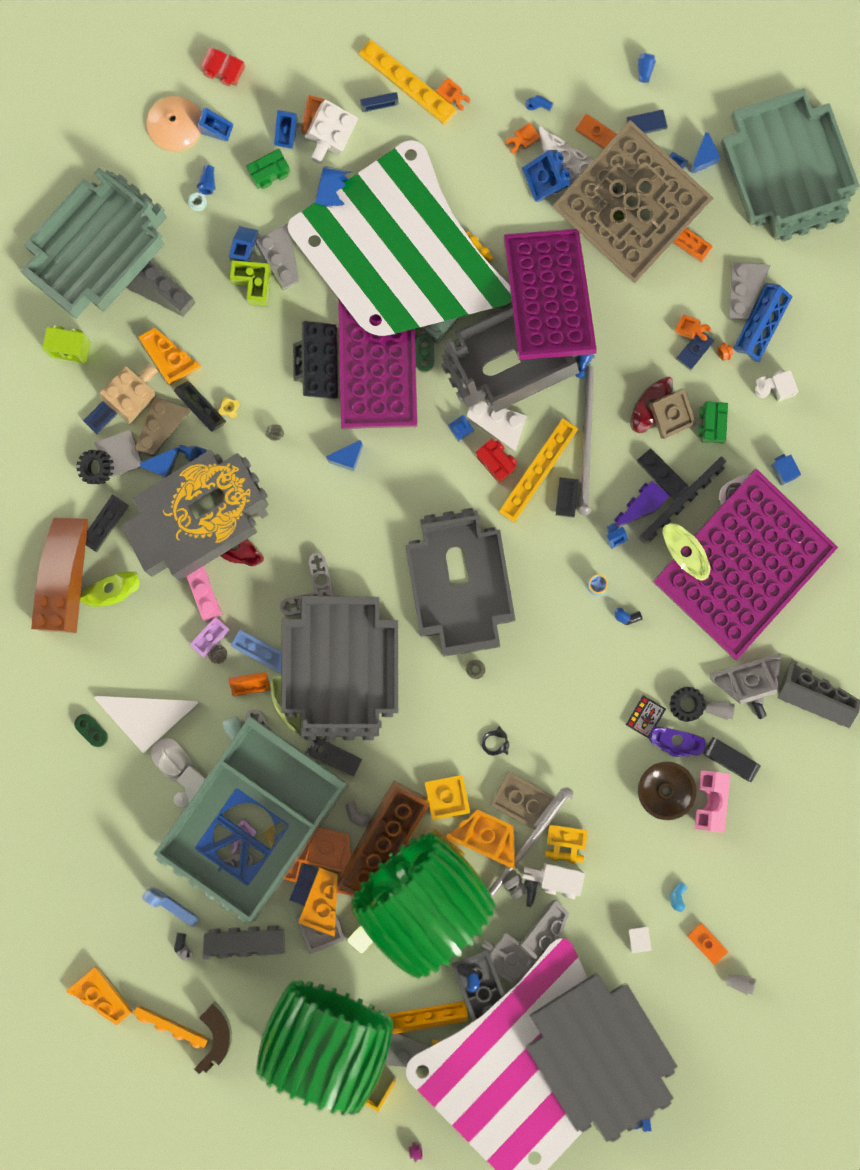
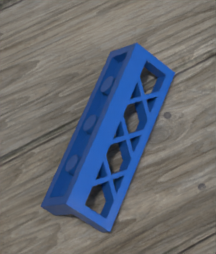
(761, 318)

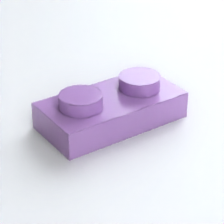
(209, 637)

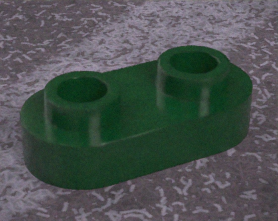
(424, 353)
(91, 730)

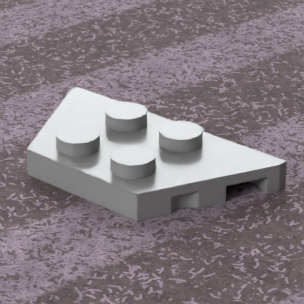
(750, 679)

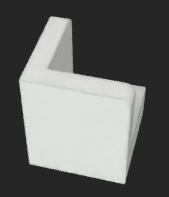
(639, 939)

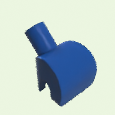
(191, 452)

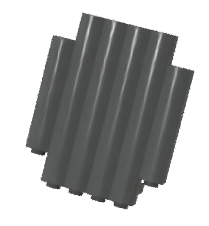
(339, 667)
(601, 1058)

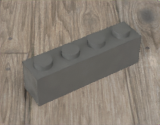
(161, 289)
(818, 696)
(243, 942)

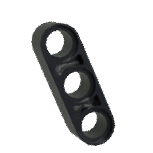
(732, 759)

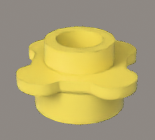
(224, 407)

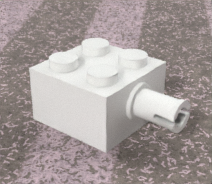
(330, 130)
(557, 878)

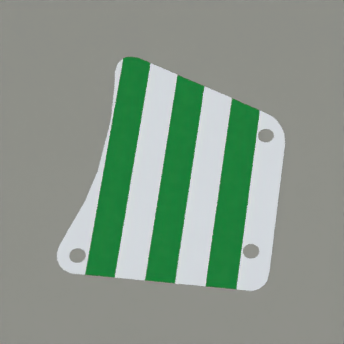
(398, 248)

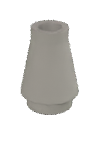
(721, 709)
(741, 983)

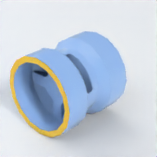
(595, 582)

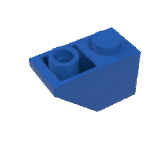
(243, 244)

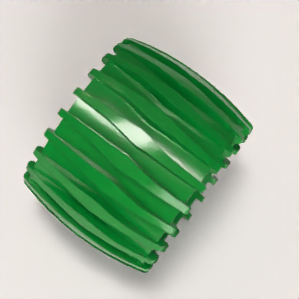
(423, 905)
(324, 1048)

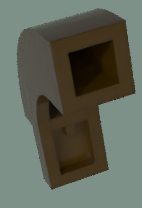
(221, 1030)

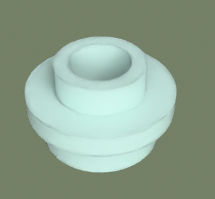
(197, 196)

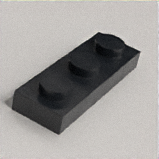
(199, 406)
(663, 474)
(105, 522)

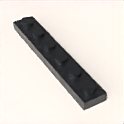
(703, 481)

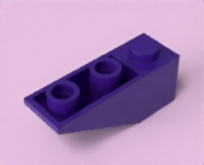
(647, 503)

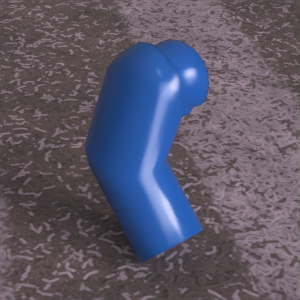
(537, 102)

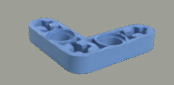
(157, 898)

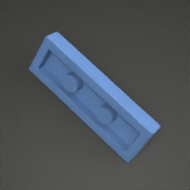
(257, 650)

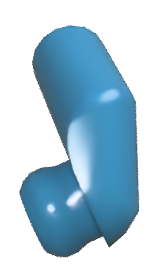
(676, 897)

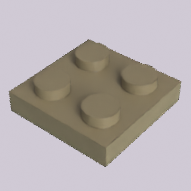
(672, 413)

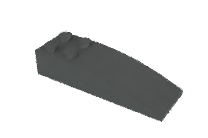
(490, 988)

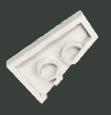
(503, 425)

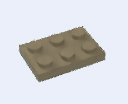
(521, 800)

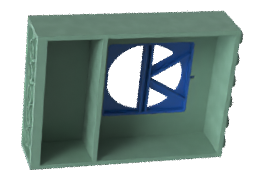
(260, 771)

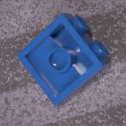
(546, 175)

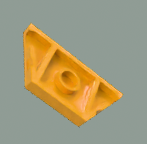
(486, 836)

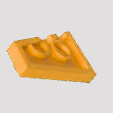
(168, 358)
(321, 903)
(100, 994)

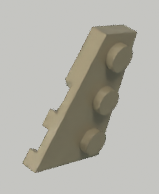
(159, 425)

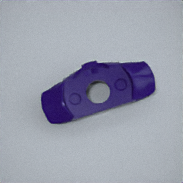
(691, 743)

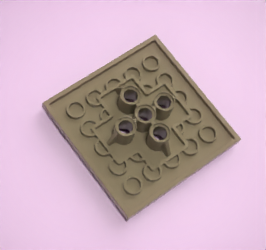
(672, 199)

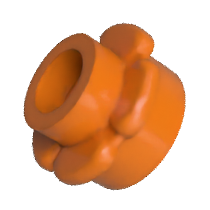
(725, 351)

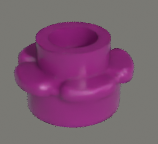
(415, 1151)

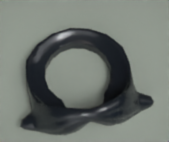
(499, 733)
(531, 887)

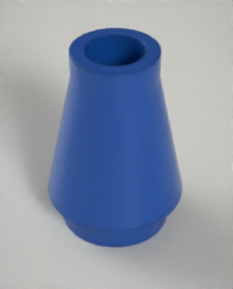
(645, 67)
(206, 183)

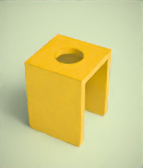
(374, 1105)

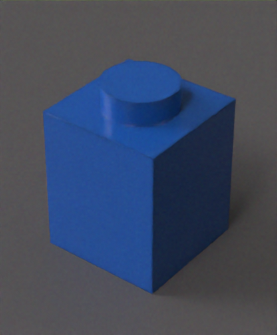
(785, 469)

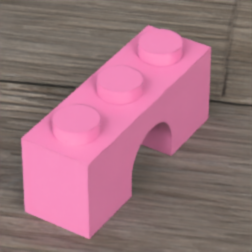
(204, 595)
(717, 790)

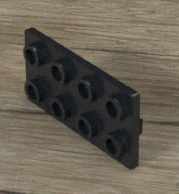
(317, 360)

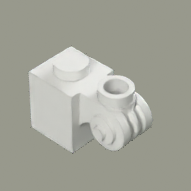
(781, 383)
(192, 781)

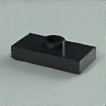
(566, 497)

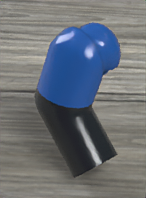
(626, 618)
(472, 977)

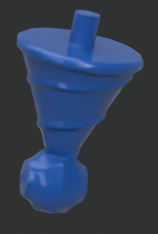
(583, 361)

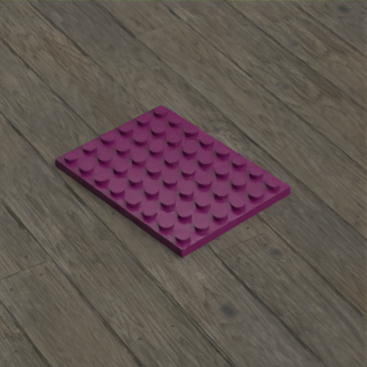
(758, 561)

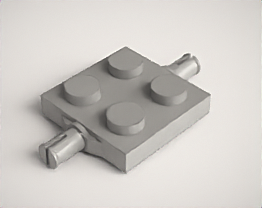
(509, 958)

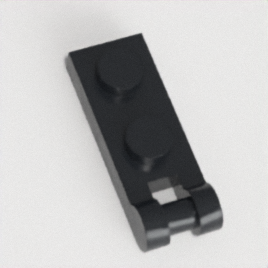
(335, 756)

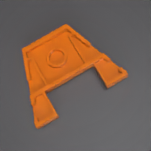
(326, 850)

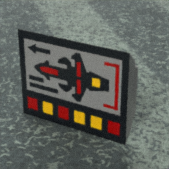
(645, 716)

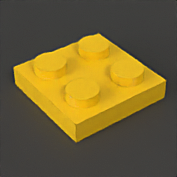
(447, 797)

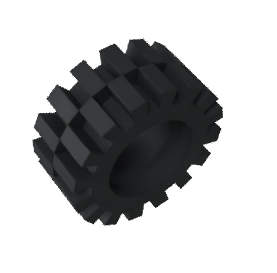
(85, 467)
(687, 692)

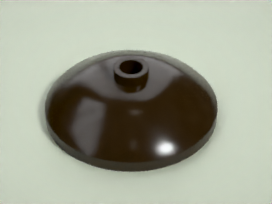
(681, 790)

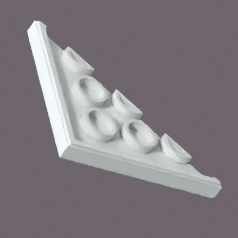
(574, 160)
(145, 718)

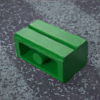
(268, 169)
(713, 422)

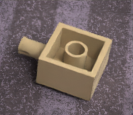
(129, 392)

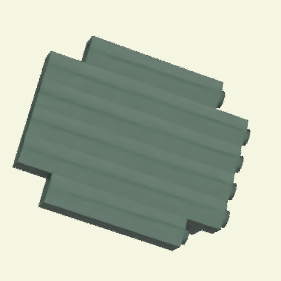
(790, 165)
(94, 243)

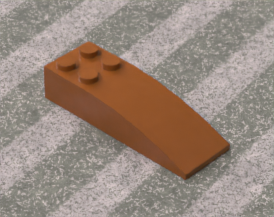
(60, 577)
(386, 832)

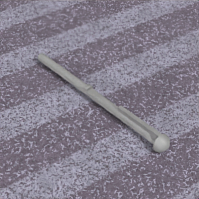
(584, 475)
(541, 824)

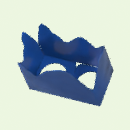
(330, 182)

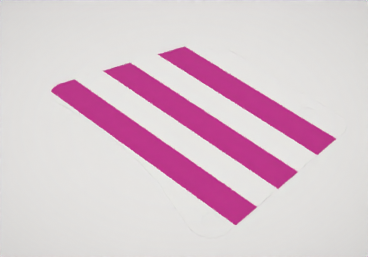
(489, 1081)

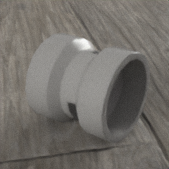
(517, 891)

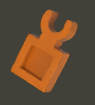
(452, 93)
(525, 136)
(691, 326)

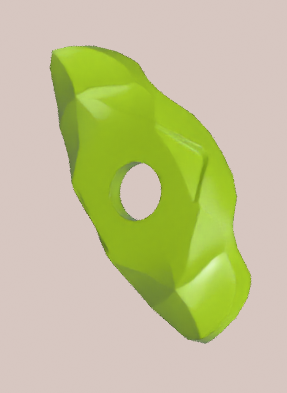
(123, 582)

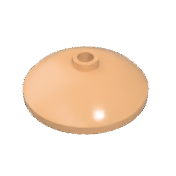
(176, 134)

